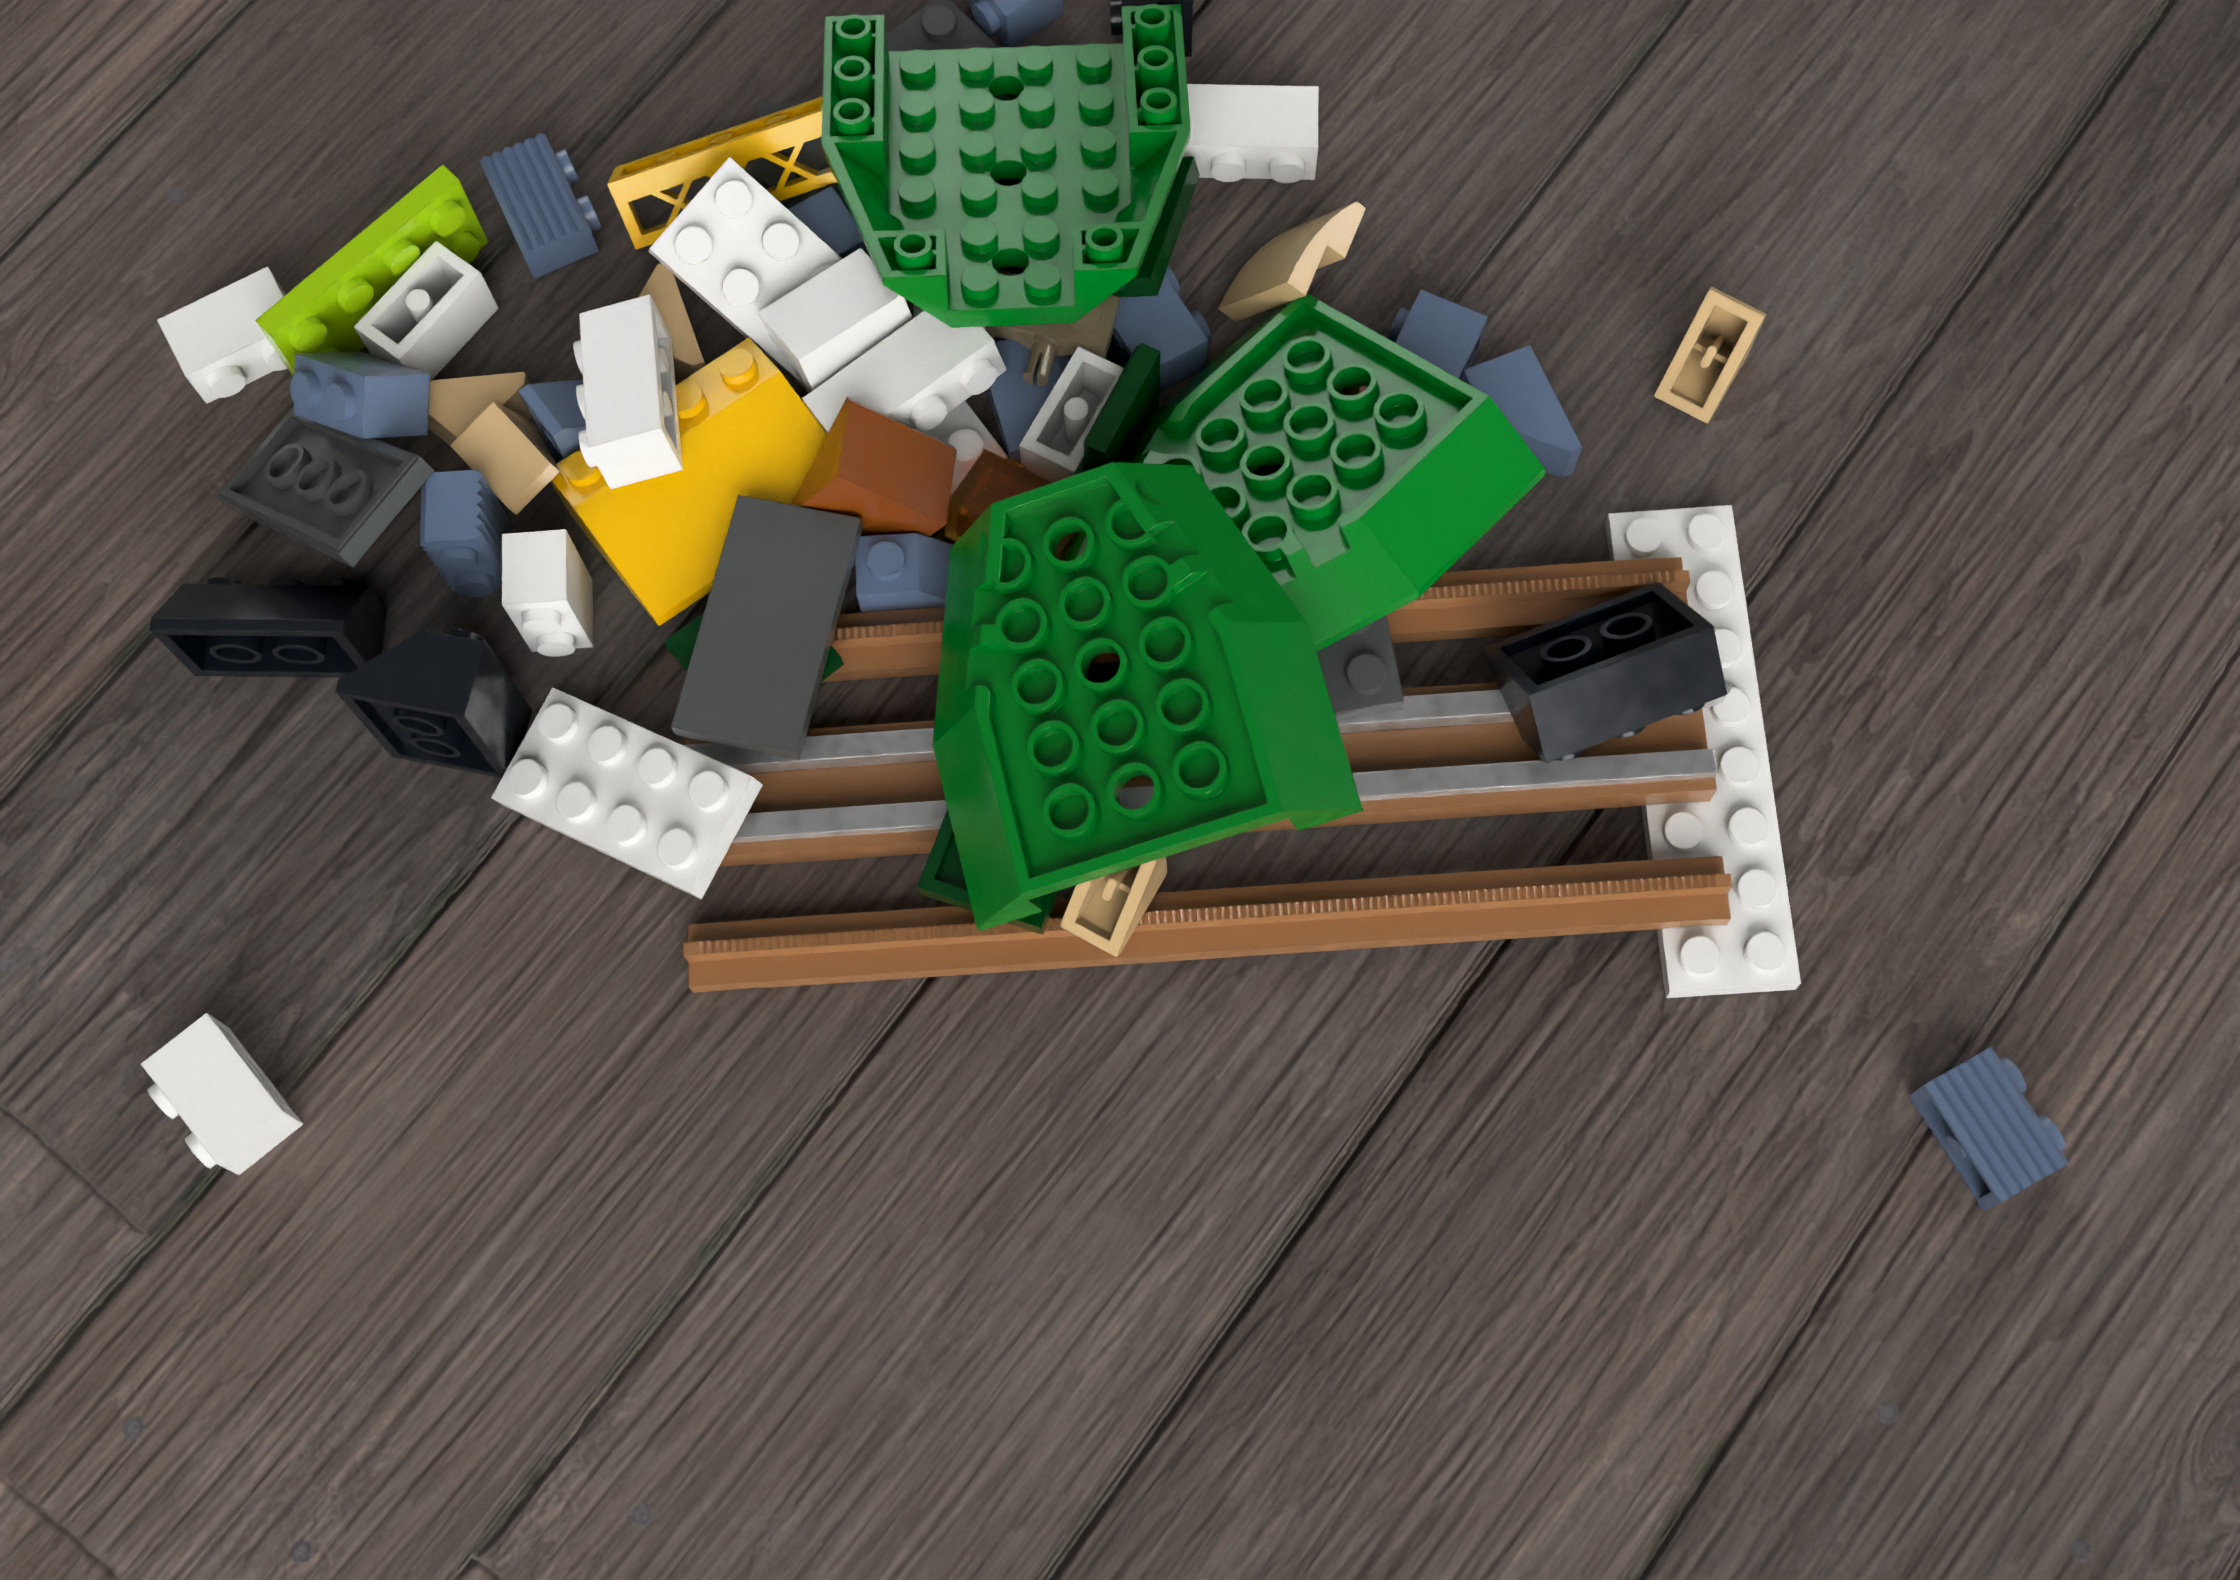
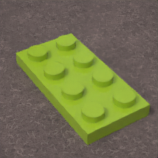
(338, 294)

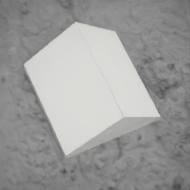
(834, 318)

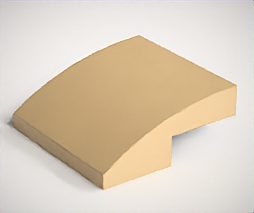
(1288, 263)

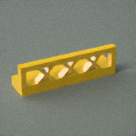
(707, 154)

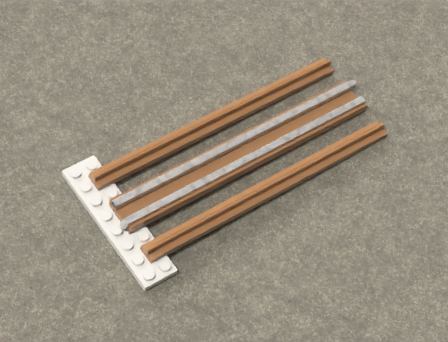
(1451, 753)

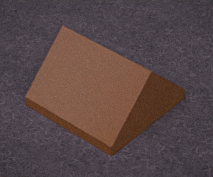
(880, 473)

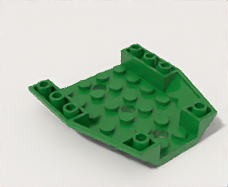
(927, 141)
(1370, 484)
(1208, 699)

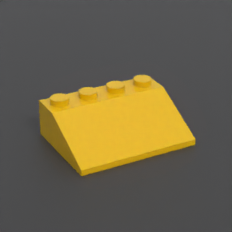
(738, 436)

